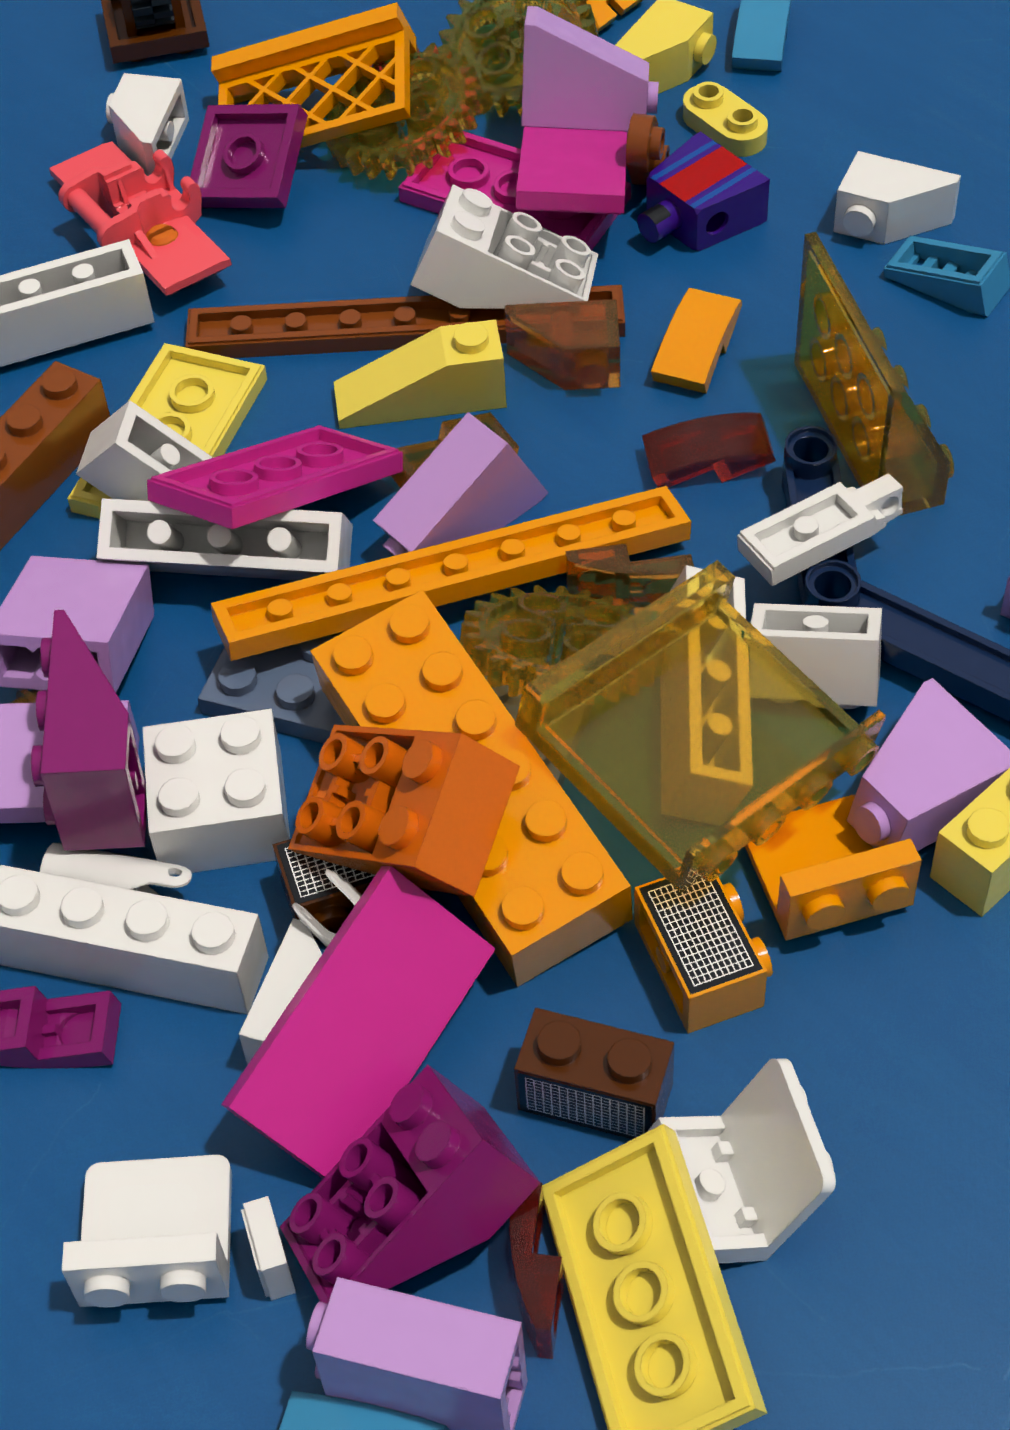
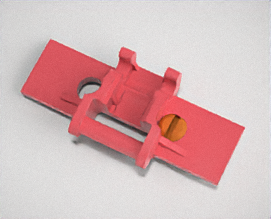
(143, 210)

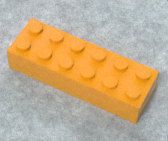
(547, 874)

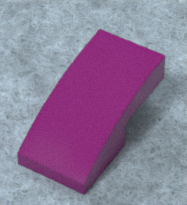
(59, 1030)

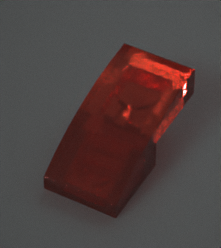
(721, 442)
(536, 1275)

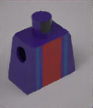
(703, 196)

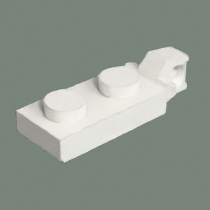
(819, 527)

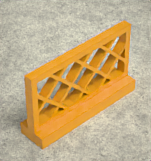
(320, 52)

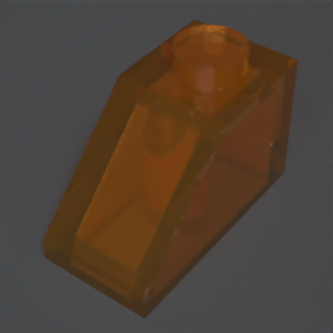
(567, 342)

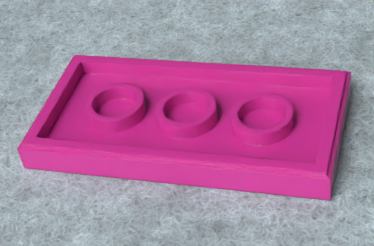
(572, 170)
(494, 171)
(274, 476)
(359, 1022)

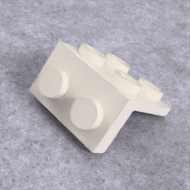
(756, 1165)
(152, 1232)

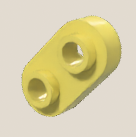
(725, 119)

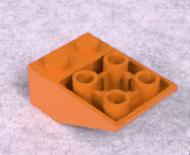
(406, 803)

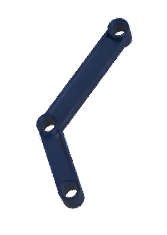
(909, 635)

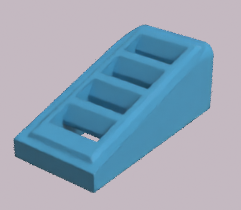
(970, 275)

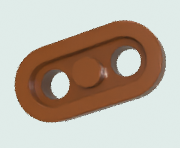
(644, 147)

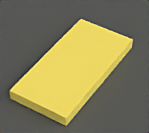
(194, 395)
(650, 1292)

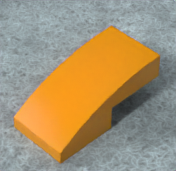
(695, 340)

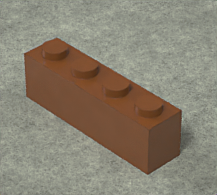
(45, 440)

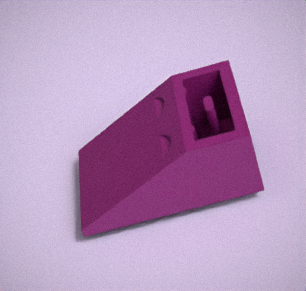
(87, 750)
(409, 1191)

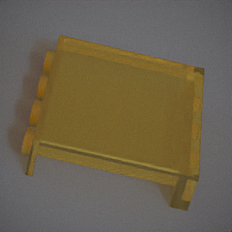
(692, 730)

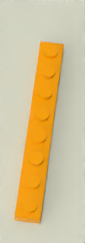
(444, 572)

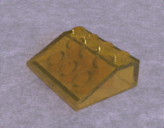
(862, 390)

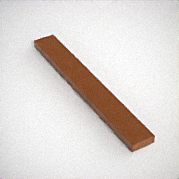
(340, 324)

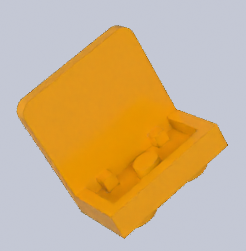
(826, 875)

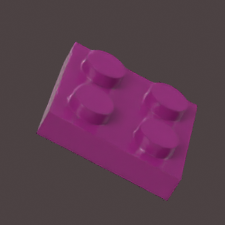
(248, 155)

